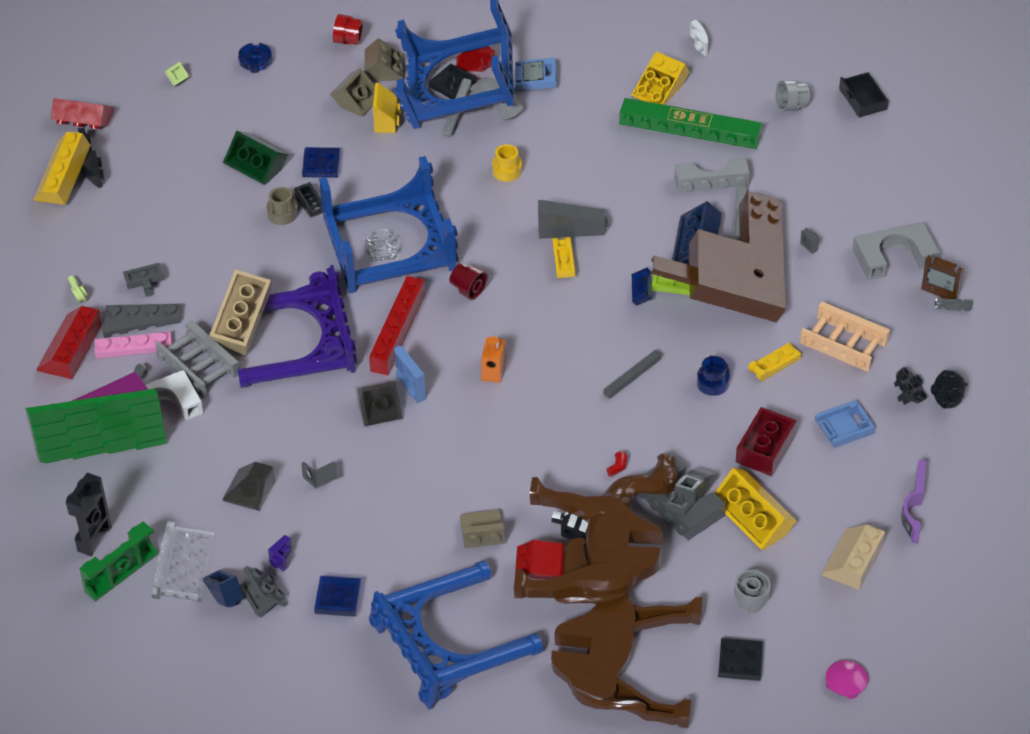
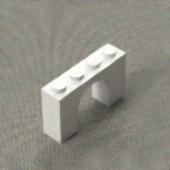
(180, 391)

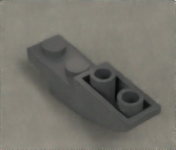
(689, 488)

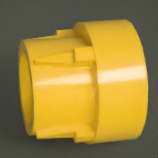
(506, 163)

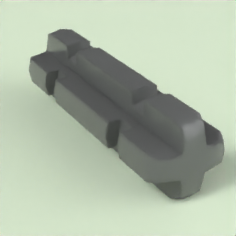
(953, 304)

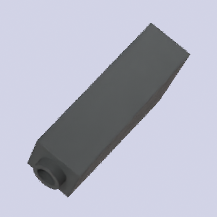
(569, 220)

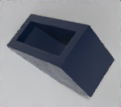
(224, 588)

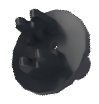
(910, 386)
(948, 389)

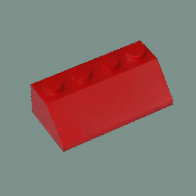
(71, 342)

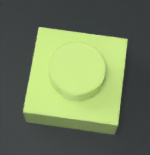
(176, 73)

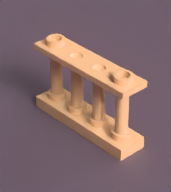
(851, 323)

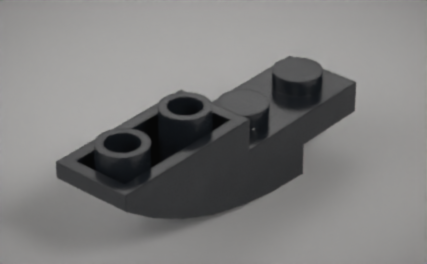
(92, 164)

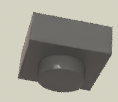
(809, 240)

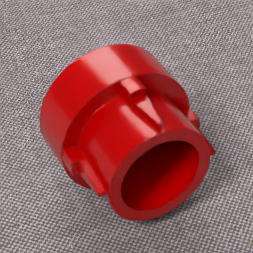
(347, 30)

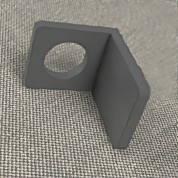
(320, 476)

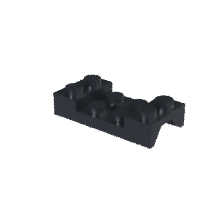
(90, 509)

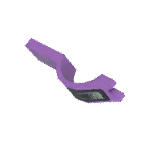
(913, 499)

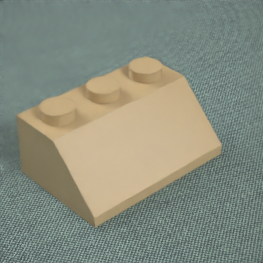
(855, 555)

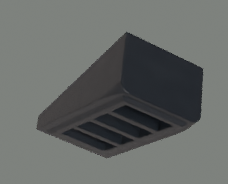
(304, 189)

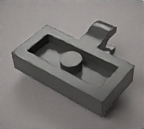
(143, 277)

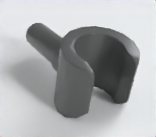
(141, 370)

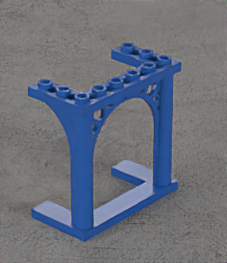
(425, 50)
(414, 193)

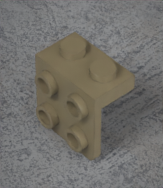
(482, 528)

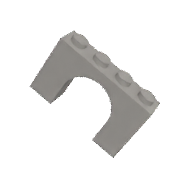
(911, 237)

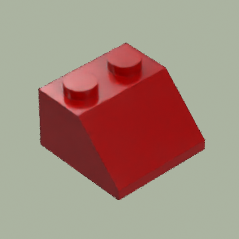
(540, 559)

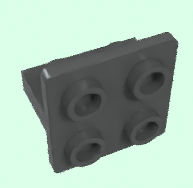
(261, 591)

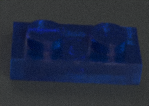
(641, 286)

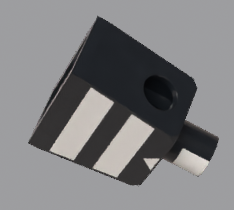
(571, 525)

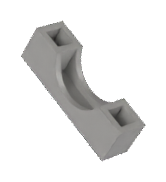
(691, 178)

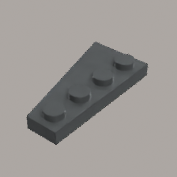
(130, 317)

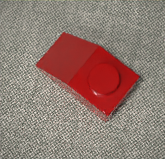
(475, 60)

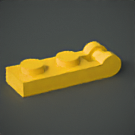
(563, 257)
(774, 362)

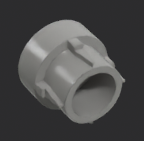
(792, 95)
(752, 590)

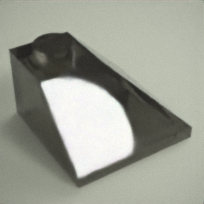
(251, 486)

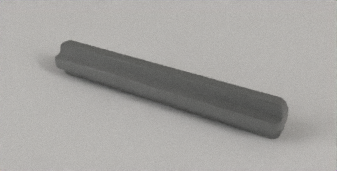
(632, 374)

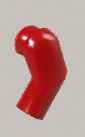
(620, 464)

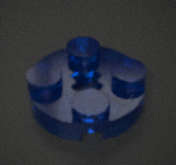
(261, 57)

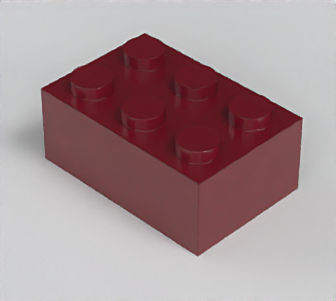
(766, 441)

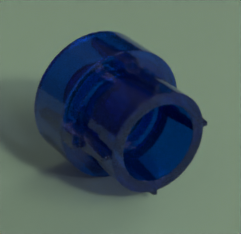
(713, 376)

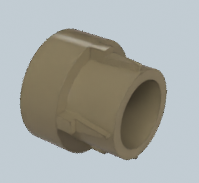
(281, 206)

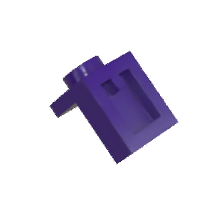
(279, 553)

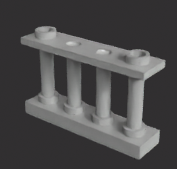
(204, 344)

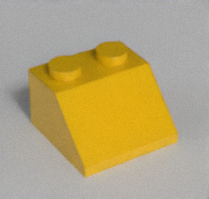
(385, 110)

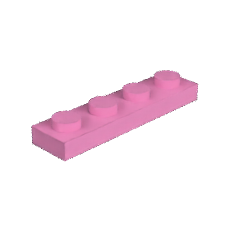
(131, 344)

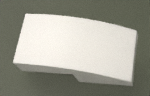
(701, 40)

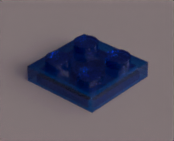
(321, 162)
(337, 596)

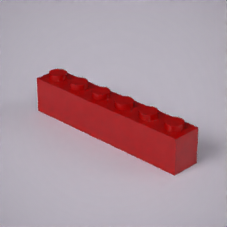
(397, 325)

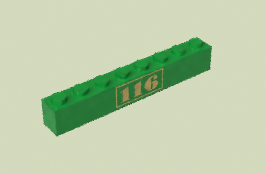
(690, 123)

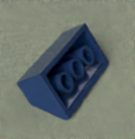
(702, 217)

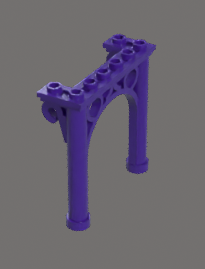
(331, 351)

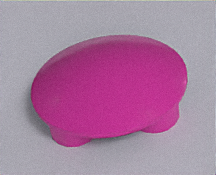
(846, 678)

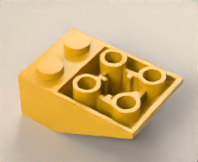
(661, 79)

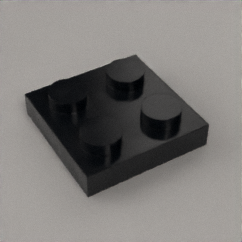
(449, 80)
(740, 659)

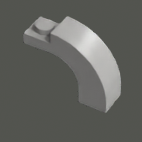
(504, 111)

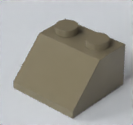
(355, 93)

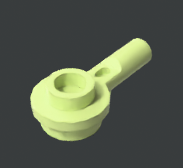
(79, 292)

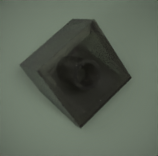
(378, 402)

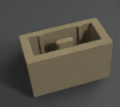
(383, 62)

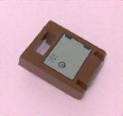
(941, 278)

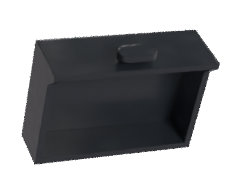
(863, 94)

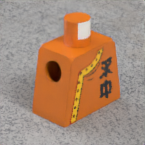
(494, 351)

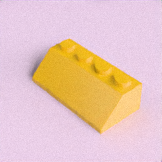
(63, 169)
(754, 509)

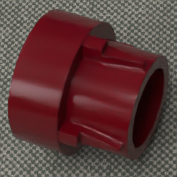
(468, 280)

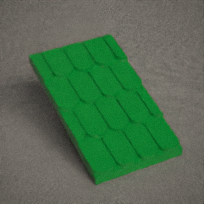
(102, 421)

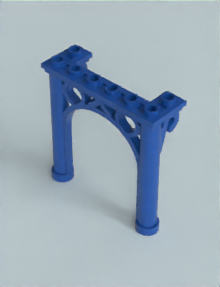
(439, 678)

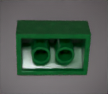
(254, 157)

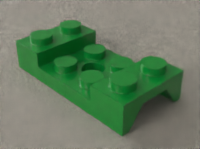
(104, 575)

